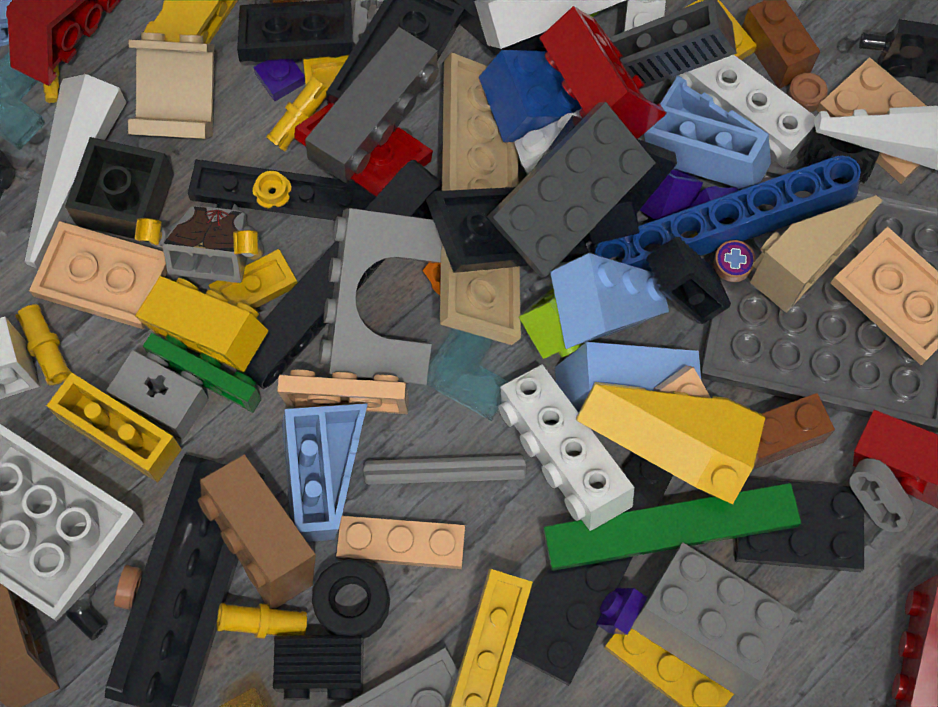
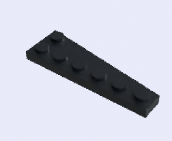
(567, 601)

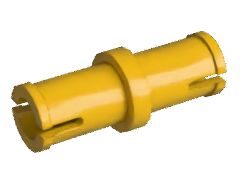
(298, 111)
(43, 344)
(261, 620)

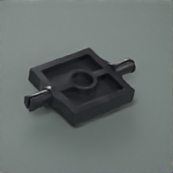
(907, 49)

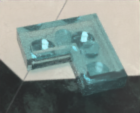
(17, 120)
(460, 377)

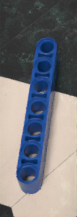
(742, 207)

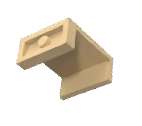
(173, 87)

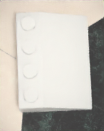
(55, 528)

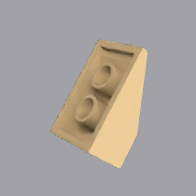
(806, 250)

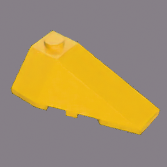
(692, 437)

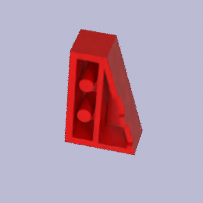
(595, 73)

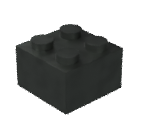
(118, 187)

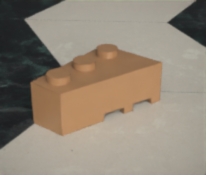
(258, 531)
(21, 671)

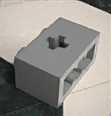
(171, 412)

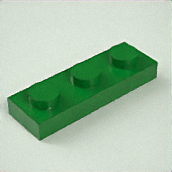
(235, 388)

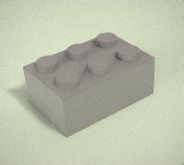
(713, 621)

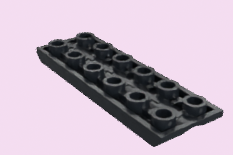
(175, 601)

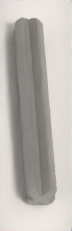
(444, 469)

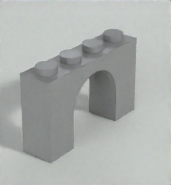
(364, 240)

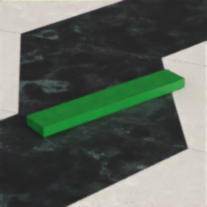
(671, 525)

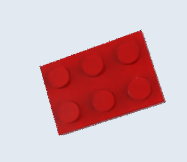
(385, 159)

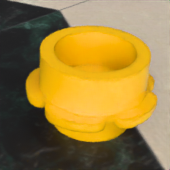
(270, 180)

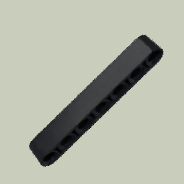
(301, 312)

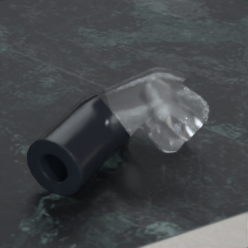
(84, 617)

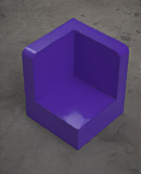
(672, 195)

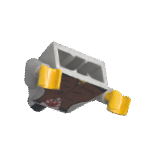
(205, 242)

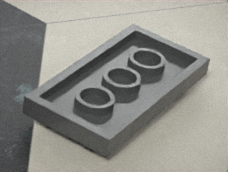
(571, 189)

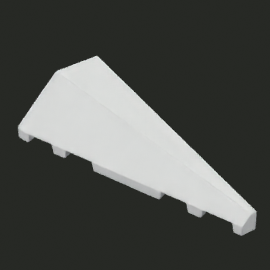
(83, 110)
(902, 133)

